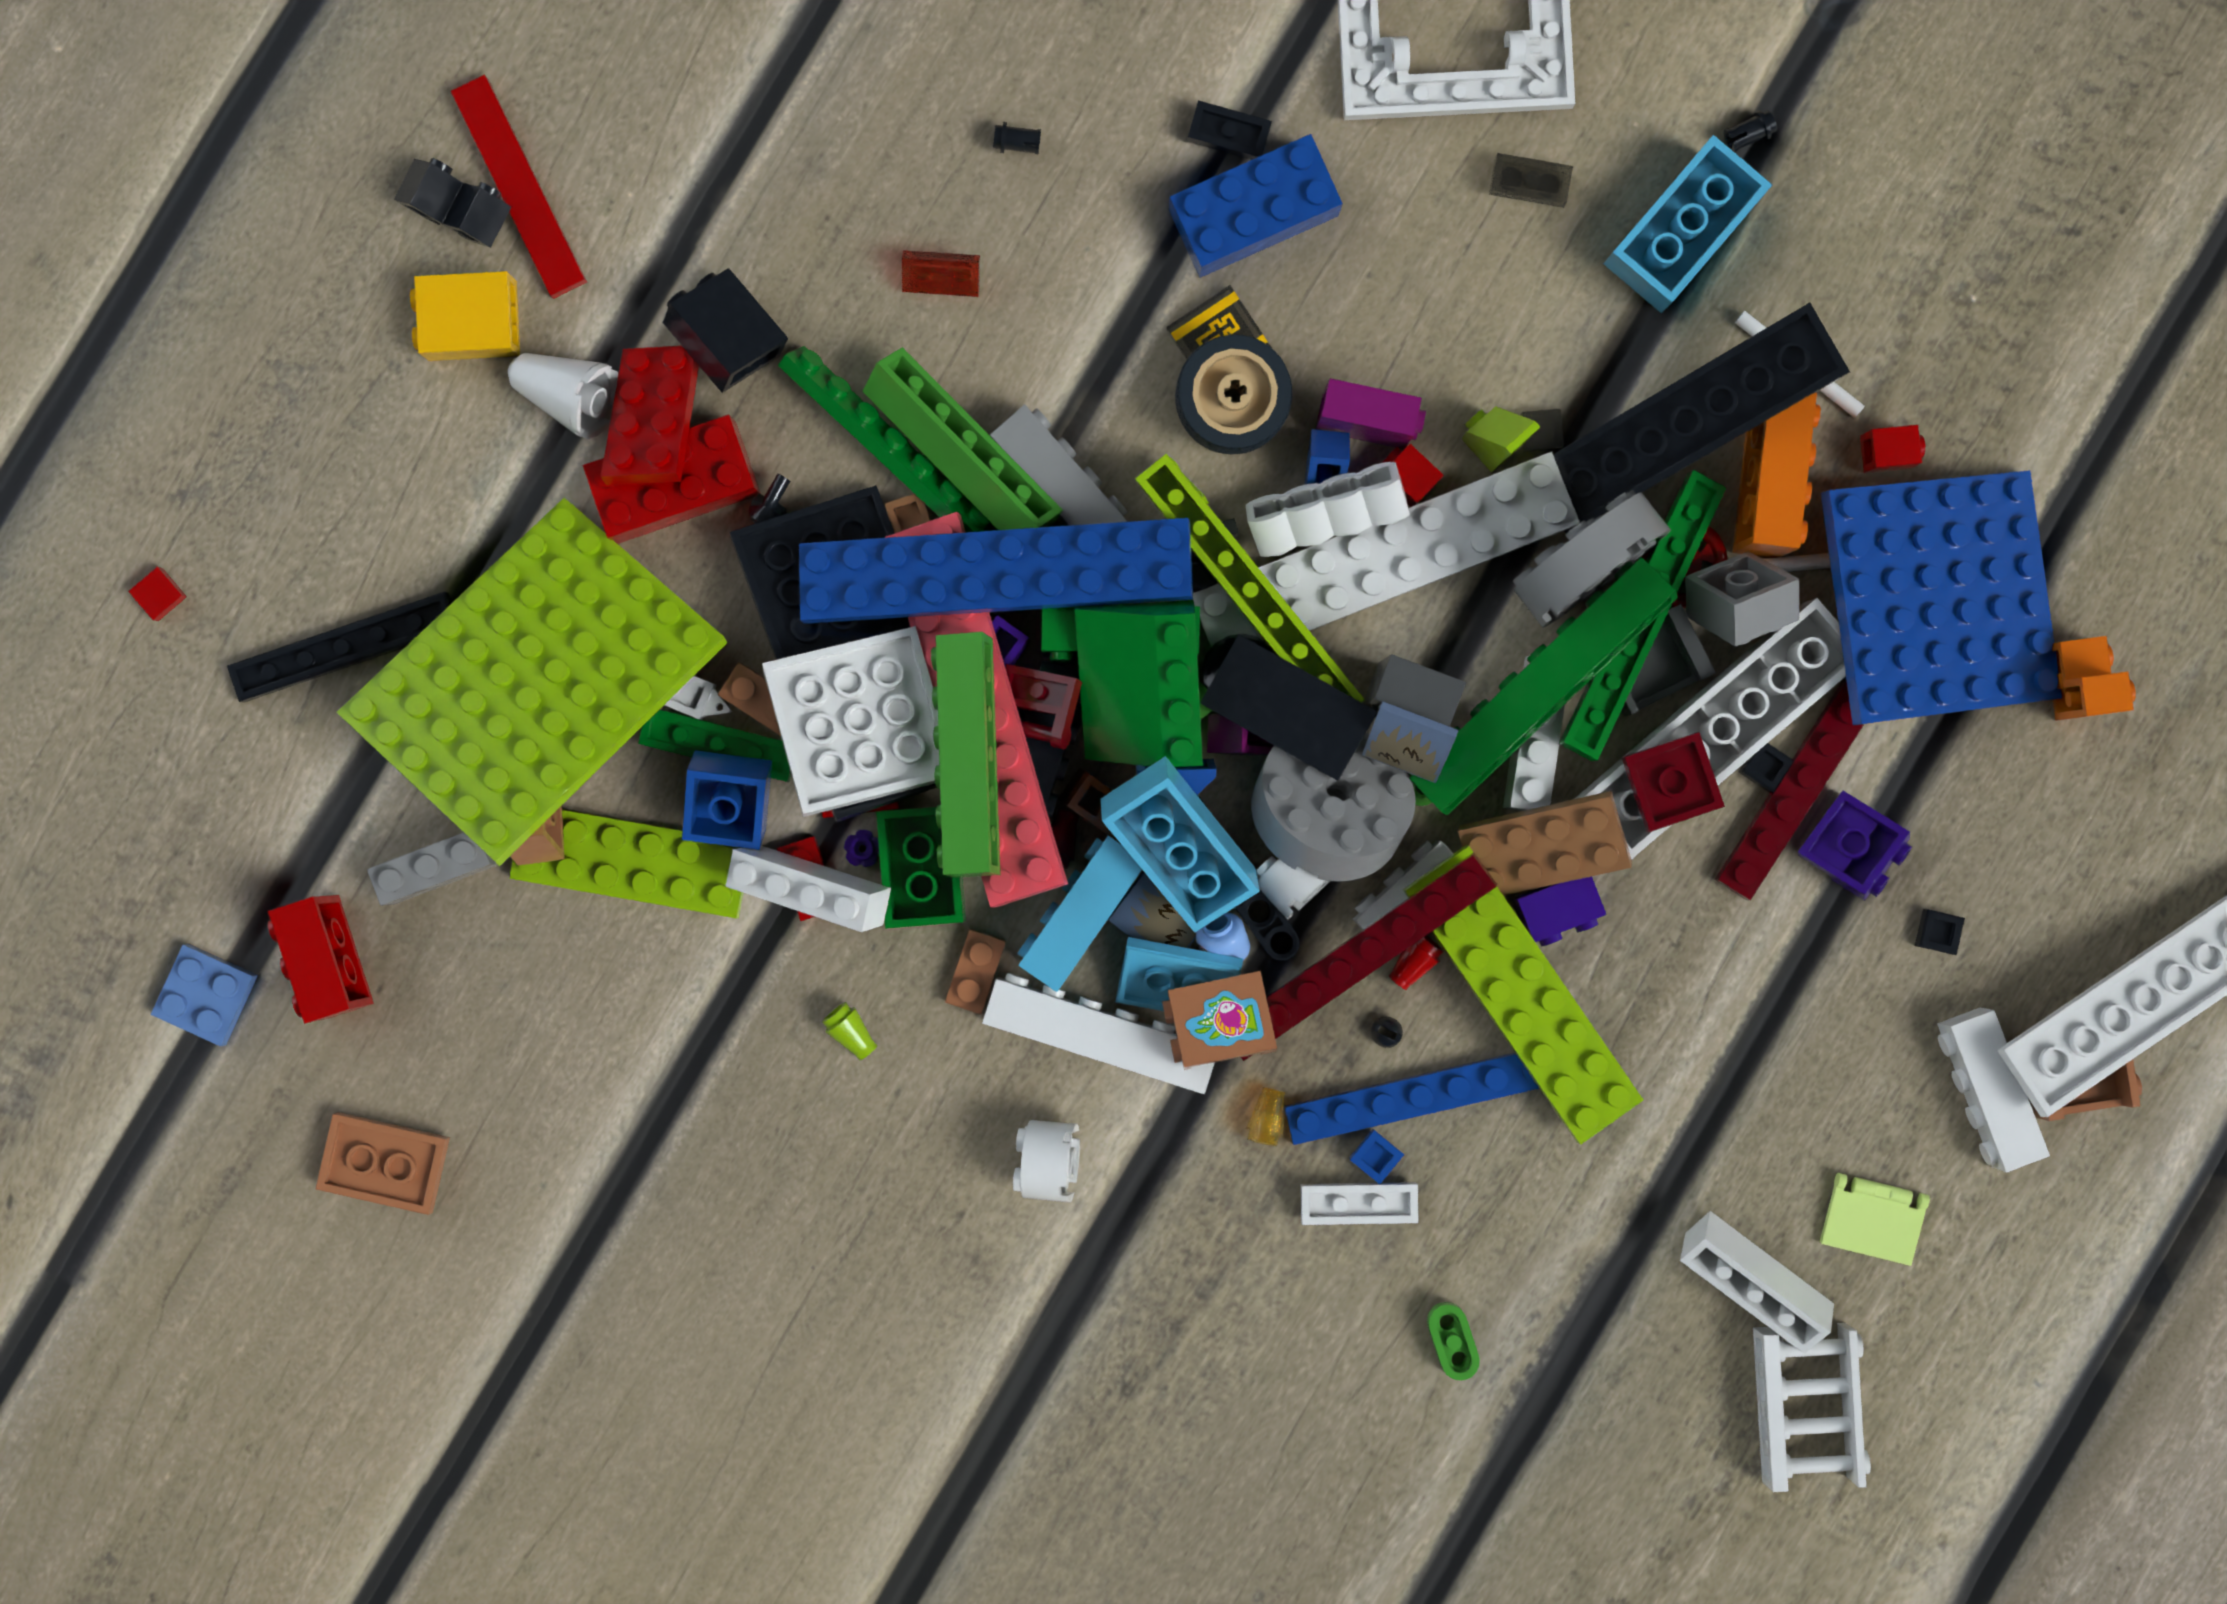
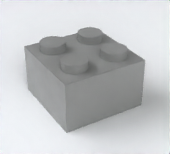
(1742, 598)

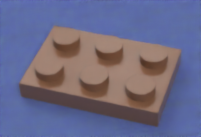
(382, 1163)

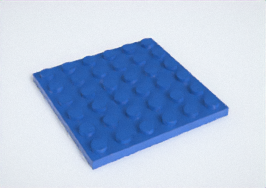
(1940, 596)

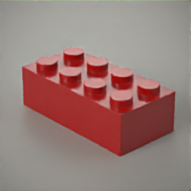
(712, 478)

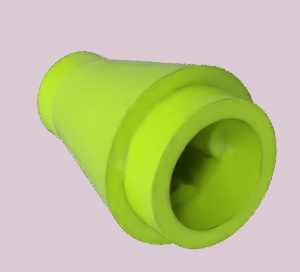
(849, 1030)

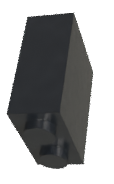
(724, 329)

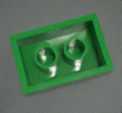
(910, 868)

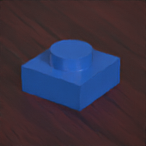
(1376, 1156)

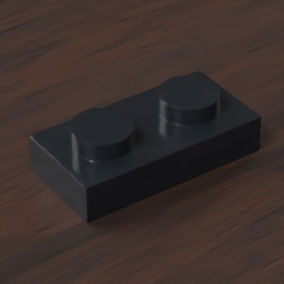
(1229, 130)

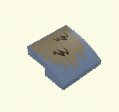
(1409, 742)
(1150, 916)

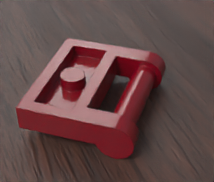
(1047, 695)

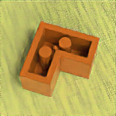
(2087, 680)

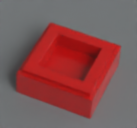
(157, 594)

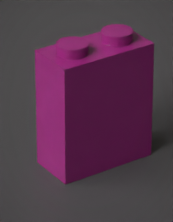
(1370, 413)

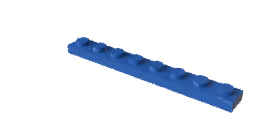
(1407, 1098)

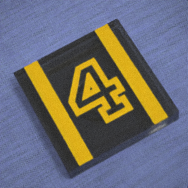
(1214, 318)

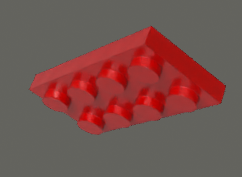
(650, 416)

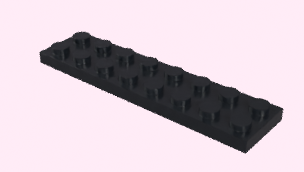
(1700, 412)

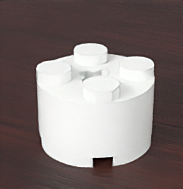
(1288, 886)
(1047, 1160)

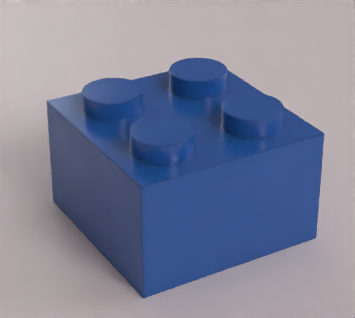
(726, 800)

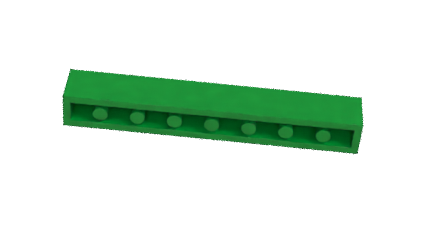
(1549, 681)

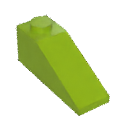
(1497, 435)

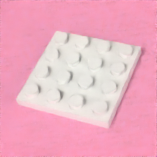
(855, 719)

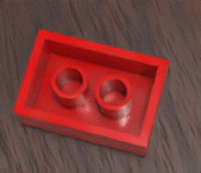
(319, 958)

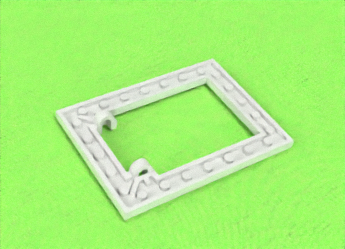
(1534, 77)

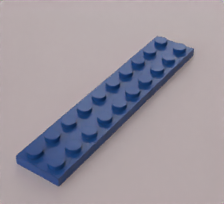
(996, 571)

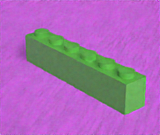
(958, 445)
(966, 755)

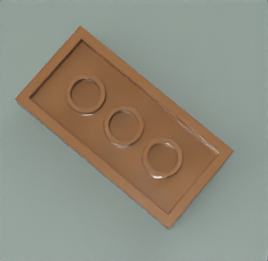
(1550, 843)

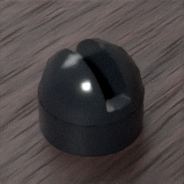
(1390, 1024)

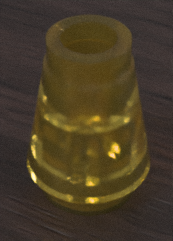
(1267, 1118)

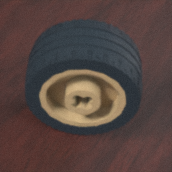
(1237, 365)

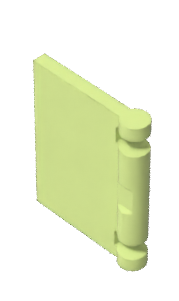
(1874, 1219)

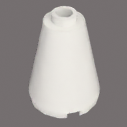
(567, 389)

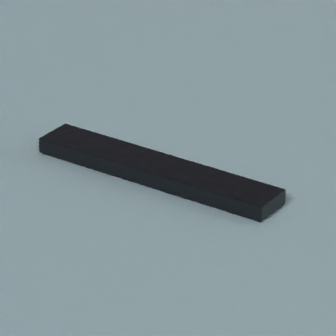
(334, 649)

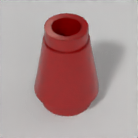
(1415, 962)

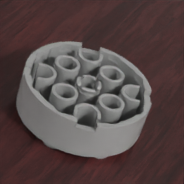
(1590, 557)
(1330, 824)

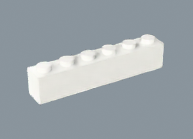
(1090, 1031)

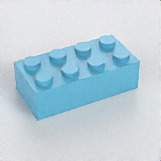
(1687, 224)
(1179, 844)
(1081, 914)

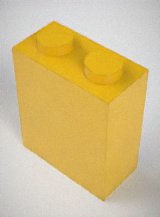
(465, 316)

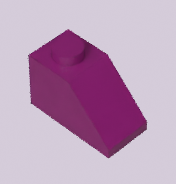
(1232, 739)

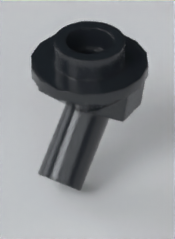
(768, 506)

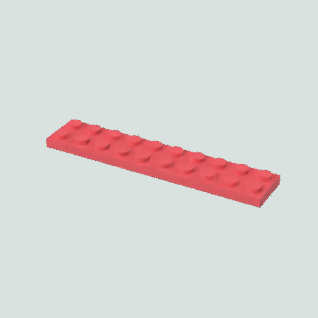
(1026, 839)

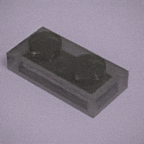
(1530, 180)

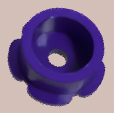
(852, 845)

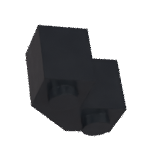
(447, 201)

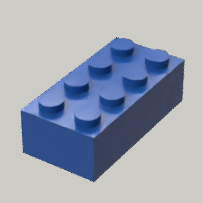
(1255, 205)

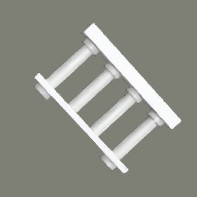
(1776, 1427)

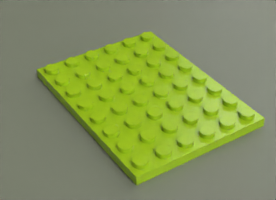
(532, 680)

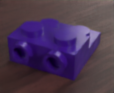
(1856, 846)

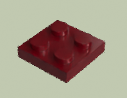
(1673, 782)

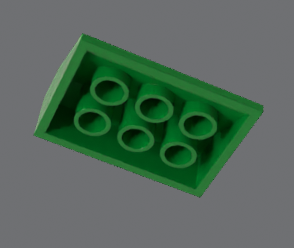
(1140, 683)

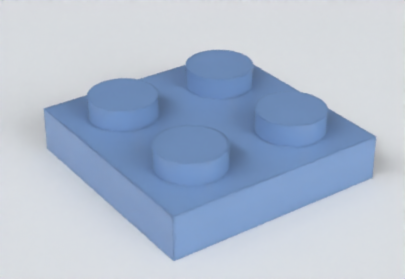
(204, 995)

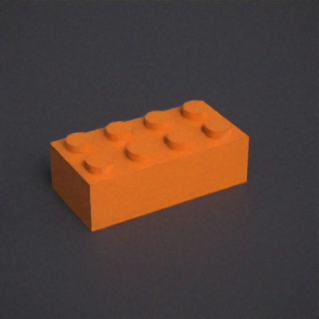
(1776, 483)

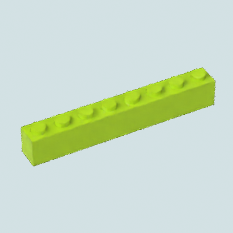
(1240, 575)

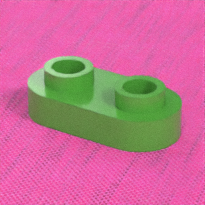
(1453, 1339)

